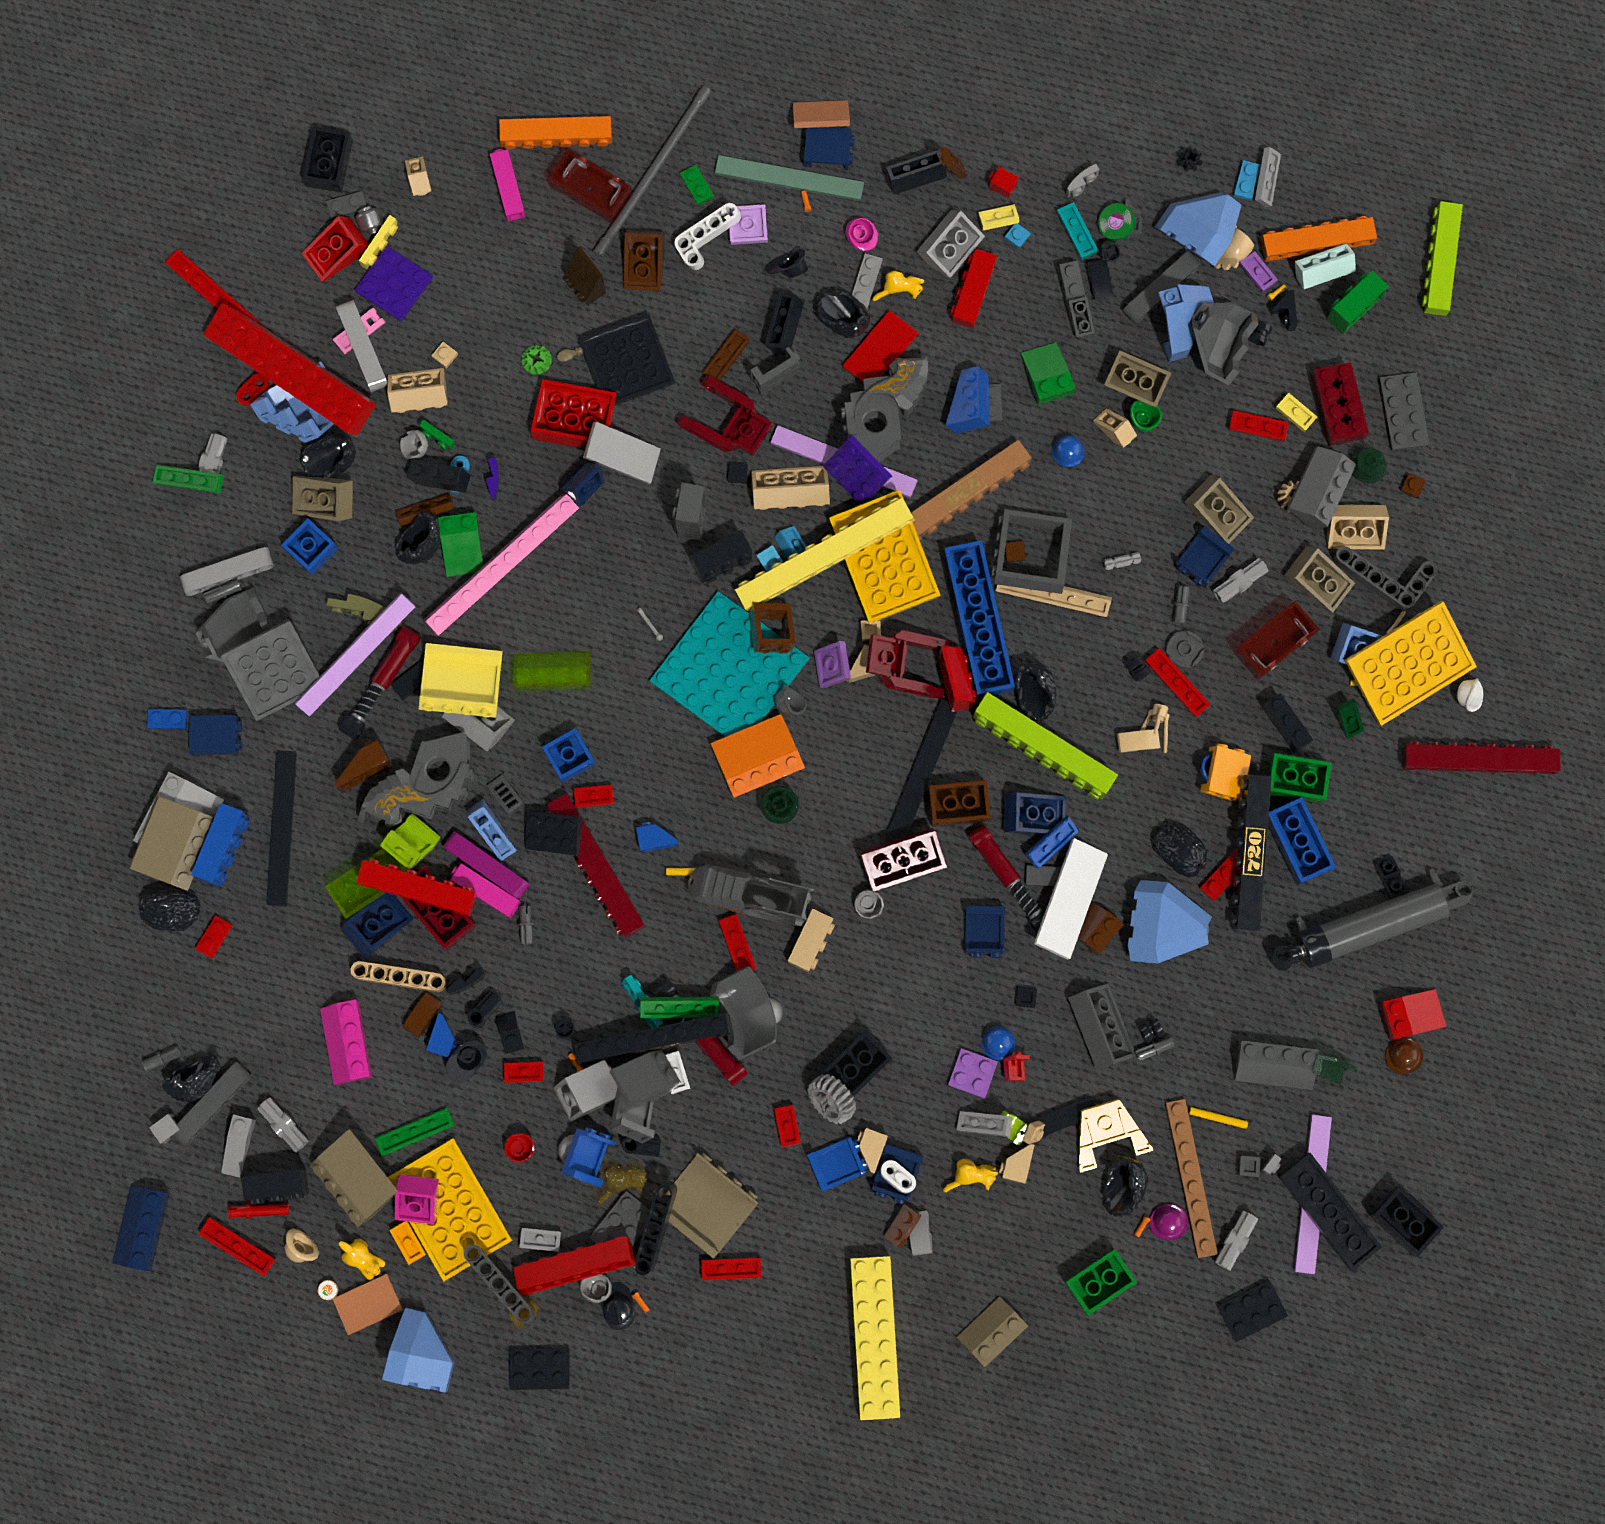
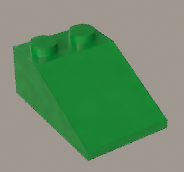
(1048, 373)
(461, 544)

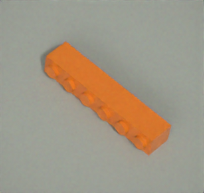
(555, 131)
(1318, 238)

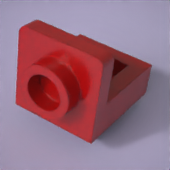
(1014, 1067)

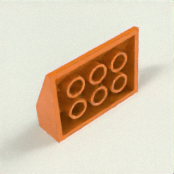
(757, 755)

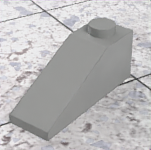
(237, 1145)

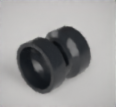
(1112, 253)
(1260, 333)
(1141, 672)
(563, 1027)
(1151, 1030)

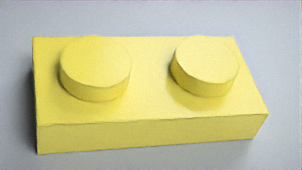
(998, 217)
(1296, 412)

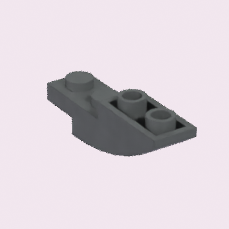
(1075, 299)

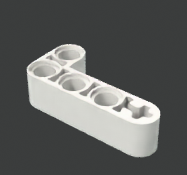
(709, 233)

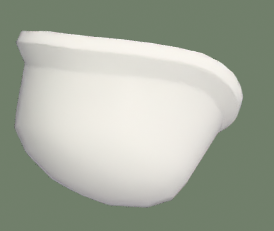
(1470, 694)

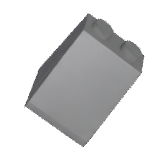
(587, 1090)

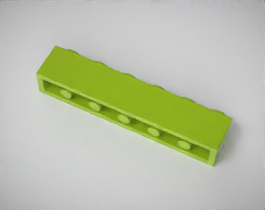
(1443, 258)

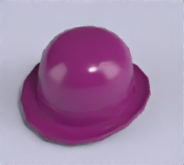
(1168, 1222)

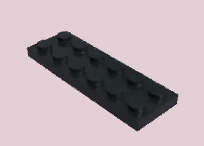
(1330, 1212)

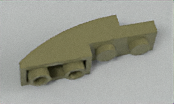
(358, 606)

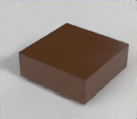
(1015, 551)

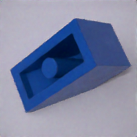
(654, 838)
(442, 1038)

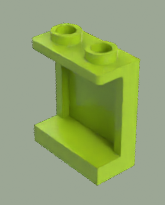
(410, 842)

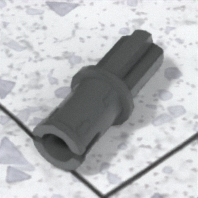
(222, 591)
(1181, 605)
(525, 925)
(1155, 1048)
(161, 1058)

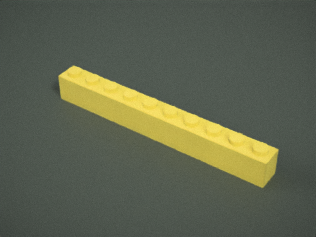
(825, 554)

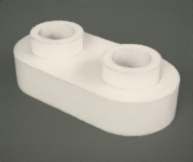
(899, 1174)

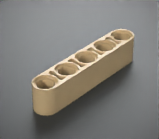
(390, 971)

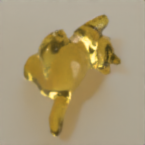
(619, 1180)

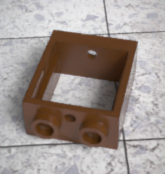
(772, 611)

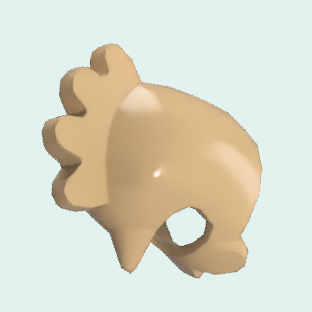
(1237, 251)

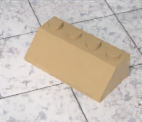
(790, 487)

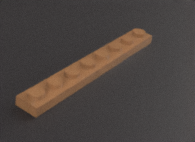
(1191, 1178)

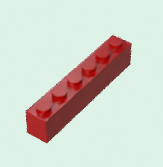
(416, 888)
(574, 1265)

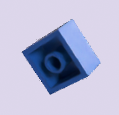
(309, 547)
(568, 755)

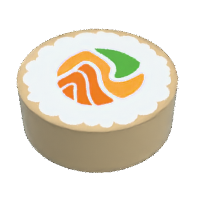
(328, 1290)

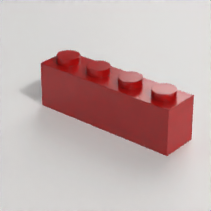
(974, 288)

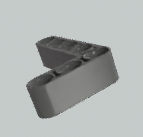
(1385, 580)

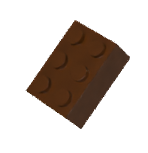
(959, 803)

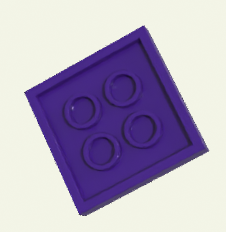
(393, 283)
(857, 470)

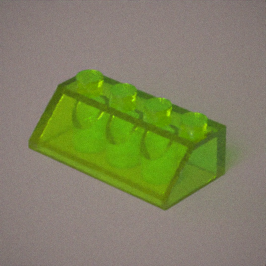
(552, 671)
(353, 897)

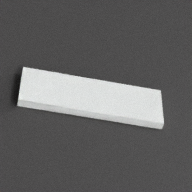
(1070, 899)

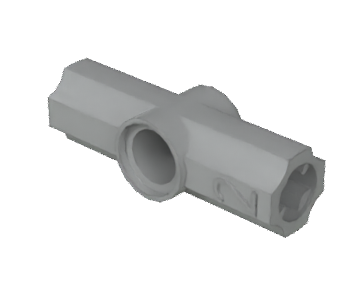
(212, 459)
(1240, 581)
(283, 1124)
(1236, 1240)

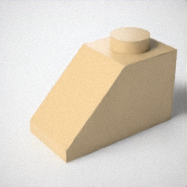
(418, 176)
(1115, 427)
(859, 668)
(871, 1147)
(1017, 1165)

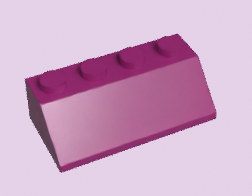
(346, 1042)

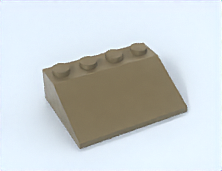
(171, 843)
(353, 1178)

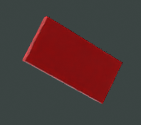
(880, 348)

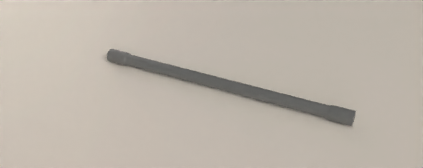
(605, 241)

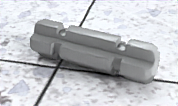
(1122, 561)

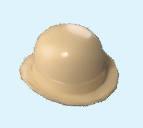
(300, 1246)

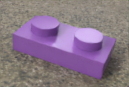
(1258, 272)

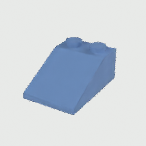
(1350, 641)

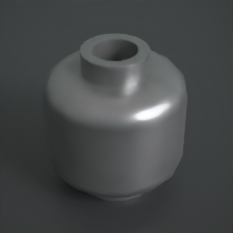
(369, 220)

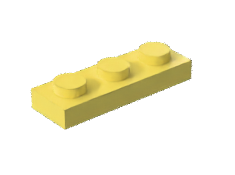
(379, 242)

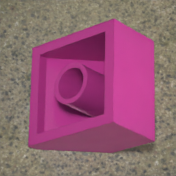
(416, 1199)

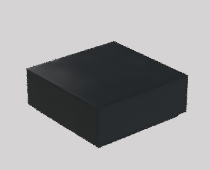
(737, 473)
(1026, 997)

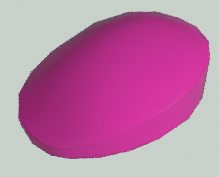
(855, 229)

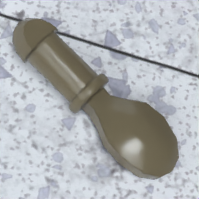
(566, 354)

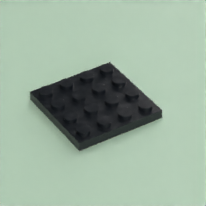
(627, 359)

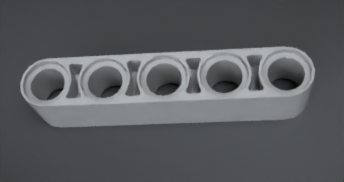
(362, 346)
(226, 571)

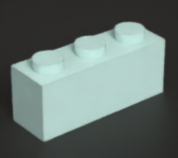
(1325, 266)

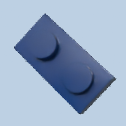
(167, 719)

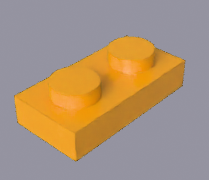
(408, 1242)

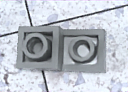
(1078, 184)
(921, 1237)

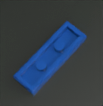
(1052, 842)

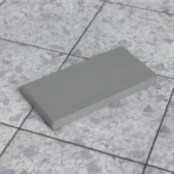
(621, 453)

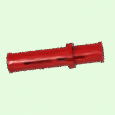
(258, 1210)

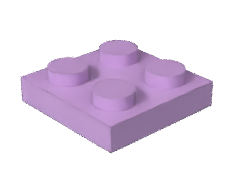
(751, 227)

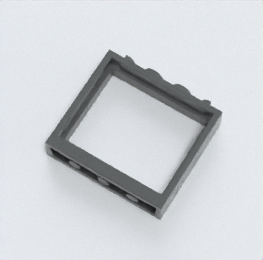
(1024, 580)

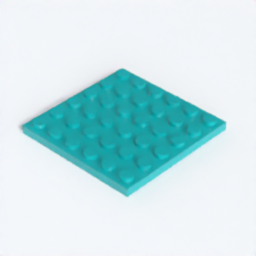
(720, 674)

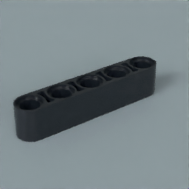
(649, 1234)

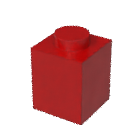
(1003, 182)

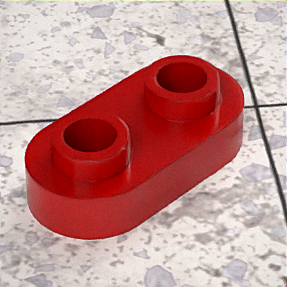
(251, 388)

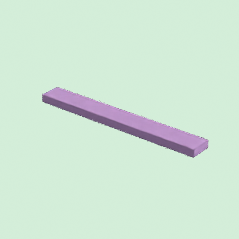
(822, 453)
(355, 654)
(1308, 1232)

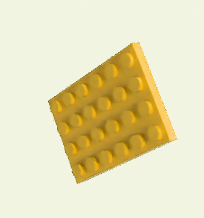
(892, 571)
(1410, 663)
(462, 1211)

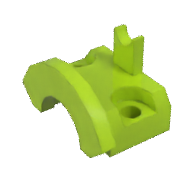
(1017, 1126)

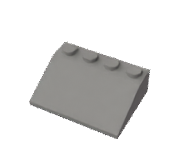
(184, 793)

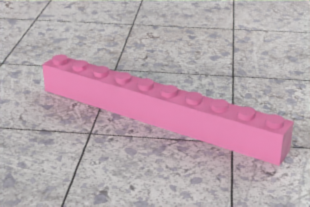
(501, 564)

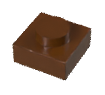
(1413, 486)

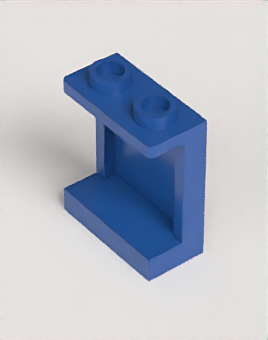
(586, 1156)
(837, 1164)

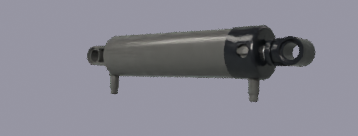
(1373, 924)

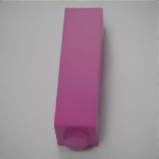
(507, 185)
(485, 890)

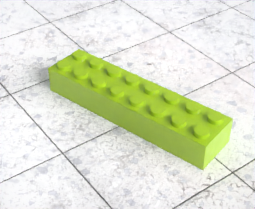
(1044, 746)

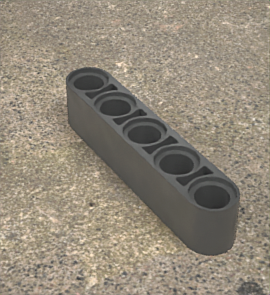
(1149, 297)
(211, 1103)
(490, 1279)

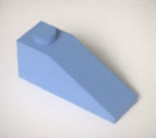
(491, 829)

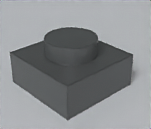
(1249, 1166)

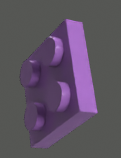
(832, 664)
(973, 1073)

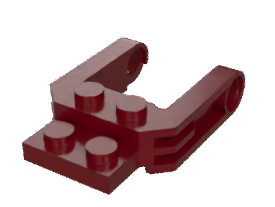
(743, 431)
(888, 661)

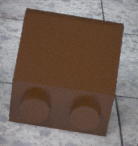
(1098, 928)

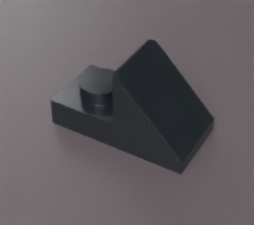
(1288, 306)
(510, 1032)

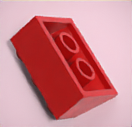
(957, 678)

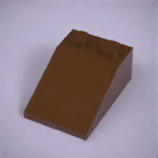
(643, 260)
(366, 764)

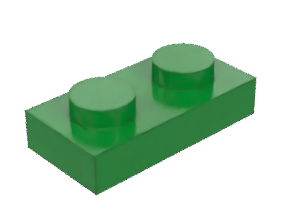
(696, 185)
(443, 440)

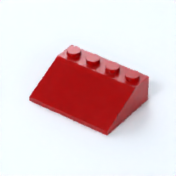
(568, 412)

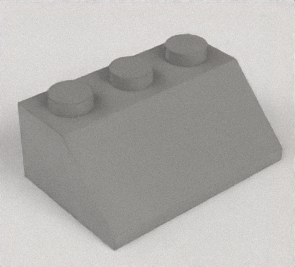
(950, 243)
(480, 729)

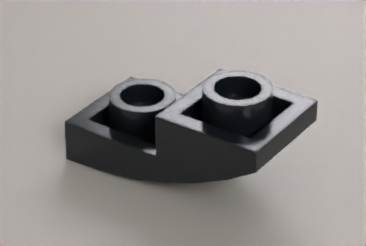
(1101, 279)
(1391, 878)
(458, 985)

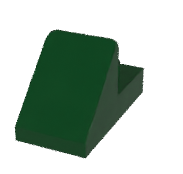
(1349, 718)

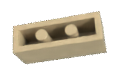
(811, 941)

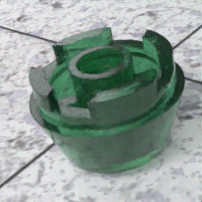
(1370, 465)
(779, 804)

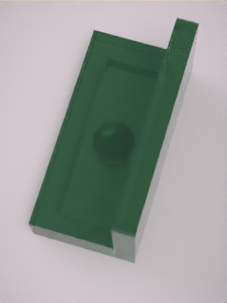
(1331, 1068)

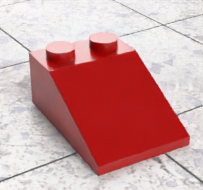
(335, 248)
(1412, 1014)

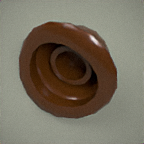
(1404, 1056)

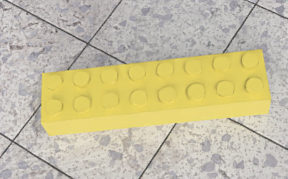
(875, 1338)

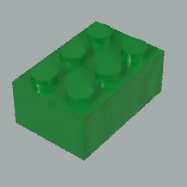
(1356, 301)
(1299, 778)
(1100, 1282)

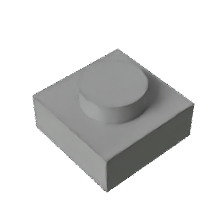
(1271, 1165)

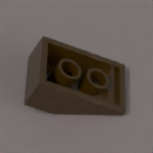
(584, 278)

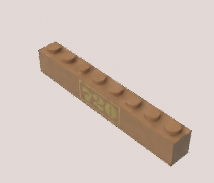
(970, 488)

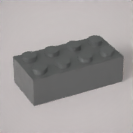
(690, 511)

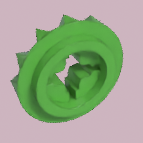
(539, 367)

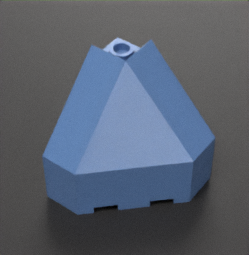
(1202, 224)
(1179, 307)
(290, 414)
(1165, 923)
(418, 1354)

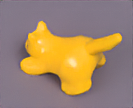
(897, 283)
(969, 1173)
(359, 1256)

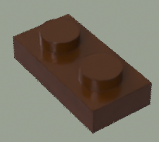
(902, 1226)

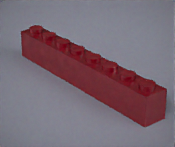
(1481, 758)
(601, 875)

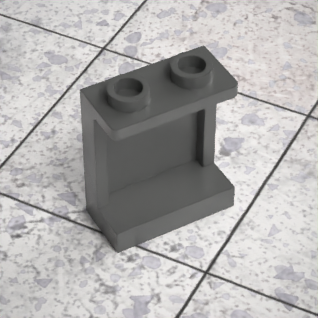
(776, 376)
(633, 1119)

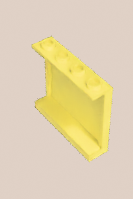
(460, 680)

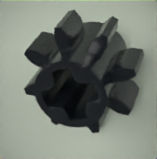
(1189, 164)

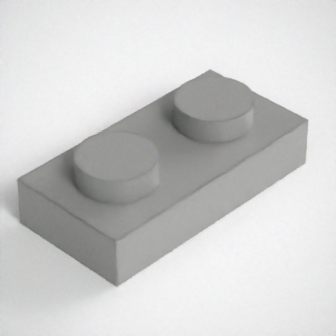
(540, 1239)

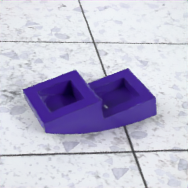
(493, 482)

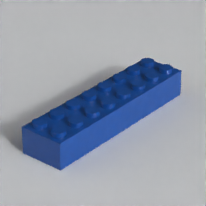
(979, 619)

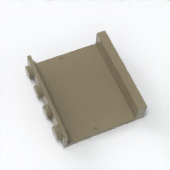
(709, 1205)

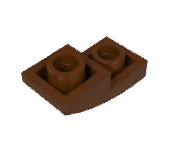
(422, 1014)

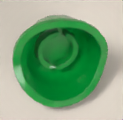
(1145, 416)

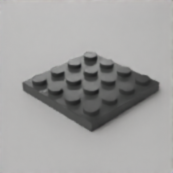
(271, 669)

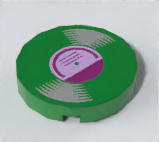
(1116, 221)

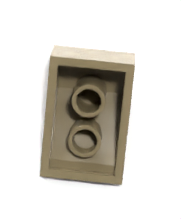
(322, 497)
(1219, 508)
(1319, 578)

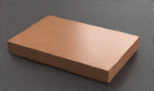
(821, 114)
(367, 1304)

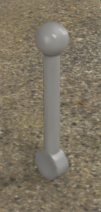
(659, 637)

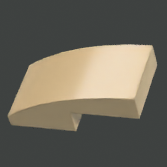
(1138, 741)

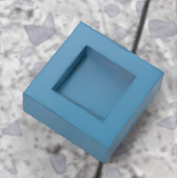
(1017, 235)

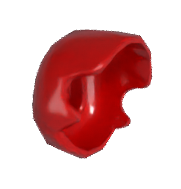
(519, 1147)

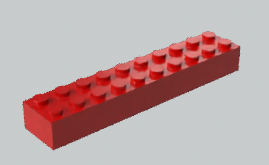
(289, 369)

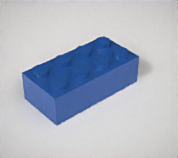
(1300, 841)
(220, 845)

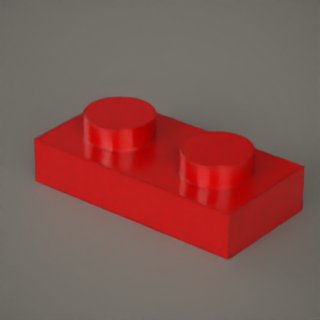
(593, 796)
(214, 937)
(523, 1072)
(787, 1126)

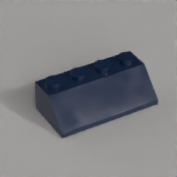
(140, 1228)

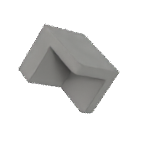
(165, 1128)

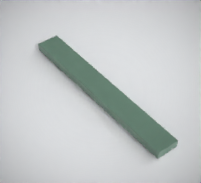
(789, 178)

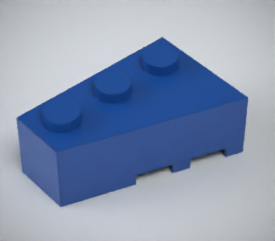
(970, 401)

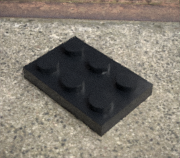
(553, 832)
(1252, 1311)
(539, 1369)

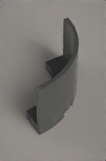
(749, 1010)

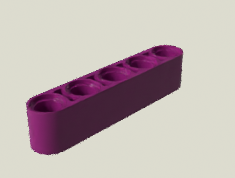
(486, 865)

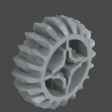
(831, 1099)

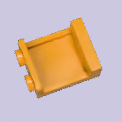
(1226, 772)

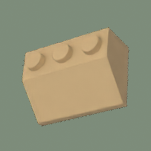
(417, 390)
(1358, 527)

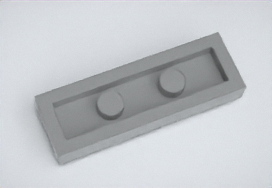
(1268, 177)
(867, 278)
(984, 1124)

